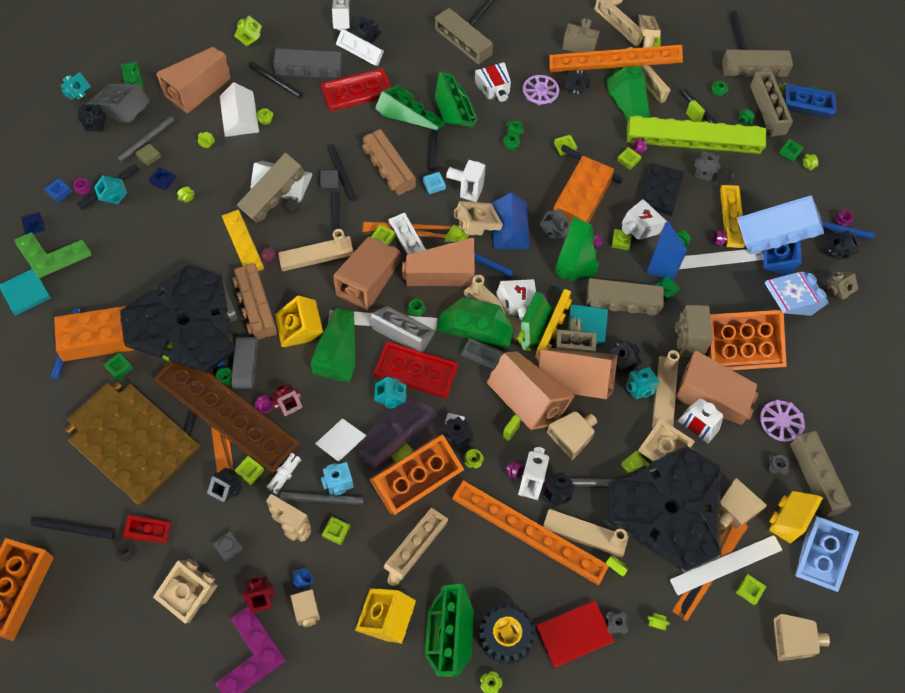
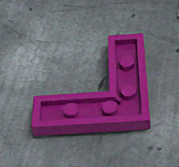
(265, 657)

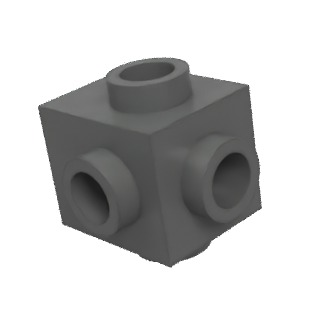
(706, 166)
(555, 224)

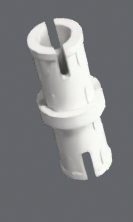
(283, 473)

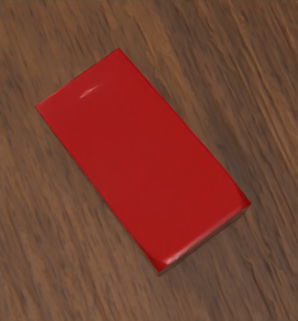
(146, 529)

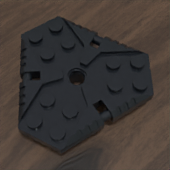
(191, 298)
(688, 485)

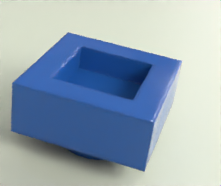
(58, 190)

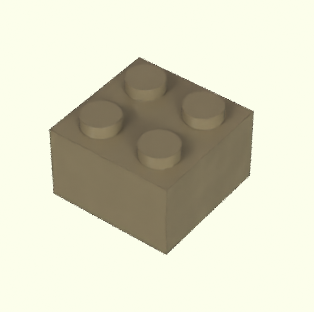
(694, 330)

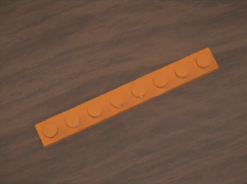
(616, 58)
(531, 532)

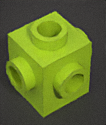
(248, 30)

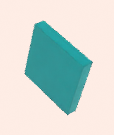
(24, 292)
(593, 320)

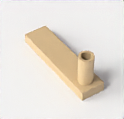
(619, 20)
(649, 29)
(654, 84)
(317, 253)
(479, 291)
(666, 391)
(587, 533)
(414, 546)

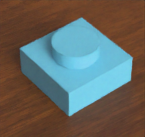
(434, 183)

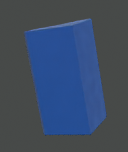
(809, 101)
(515, 227)
(667, 254)
(783, 259)

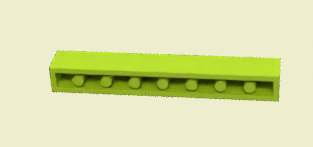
(697, 134)

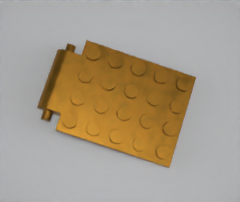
(130, 440)

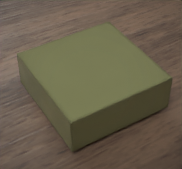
(148, 154)

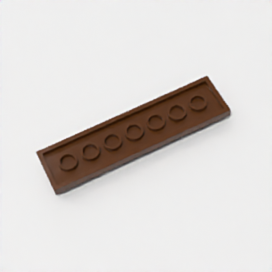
(228, 415)

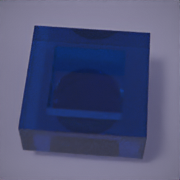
(162, 178)
(33, 223)

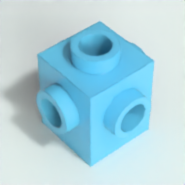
(337, 478)

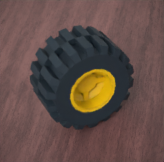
(507, 634)

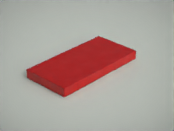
(355, 89)
(416, 369)

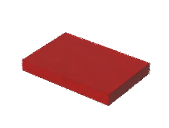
(574, 634)

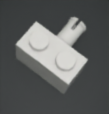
(471, 179)

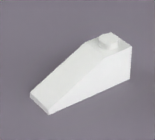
(341, 14)

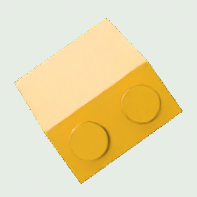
(298, 322)
(794, 515)
(386, 615)

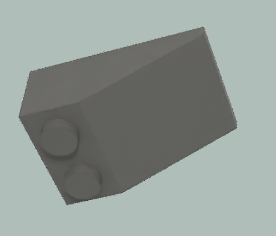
(121, 101)

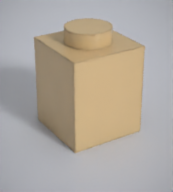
(305, 608)

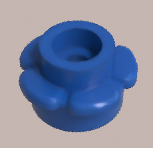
(302, 578)

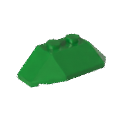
(454, 102)
(477, 321)
(449, 631)

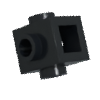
(369, 32)
(578, 74)
(92, 117)
(843, 245)
(627, 355)
(457, 433)
(225, 485)
(557, 490)

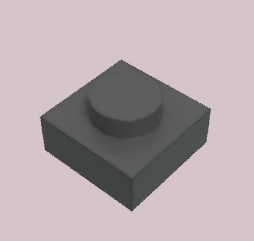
(227, 546)

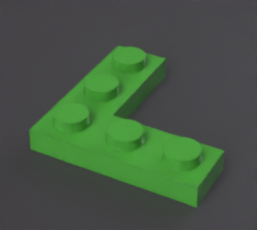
(44, 263)

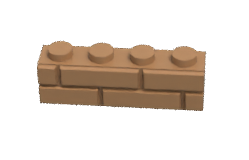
(389, 162)
(255, 302)

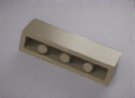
(463, 36)
(752, 61)
(771, 103)
(271, 188)
(624, 296)
(820, 474)

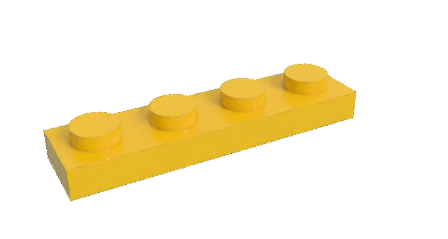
(731, 211)
(241, 239)
(557, 318)

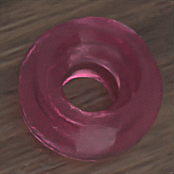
(268, 254)

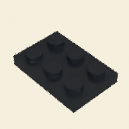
(661, 188)

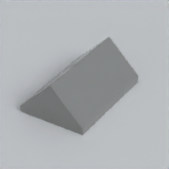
(402, 328)

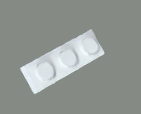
(359, 47)
(406, 234)

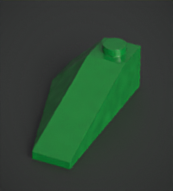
(629, 91)
(400, 105)
(578, 253)
(336, 348)

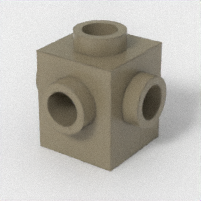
(841, 284)

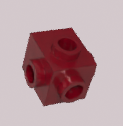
(286, 399)
(258, 594)

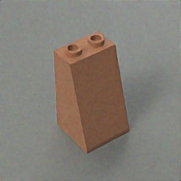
(194, 78)
(441, 265)
(366, 272)
(580, 371)
(717, 385)
(529, 391)

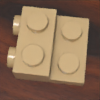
(476, 217)
(663, 441)
(292, 520)
(185, 589)

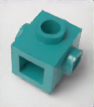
(76, 81)
(110, 189)
(642, 383)
(390, 392)

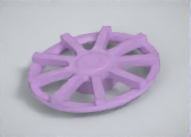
(540, 89)
(782, 420)

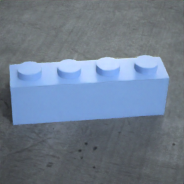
(781, 225)

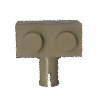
(580, 38)
(575, 338)

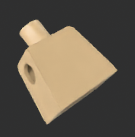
(572, 433)
(739, 505)
(797, 637)

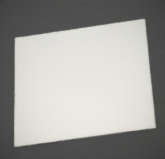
(340, 439)

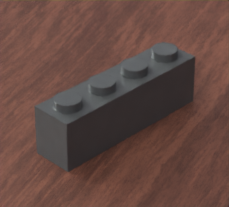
(308, 63)

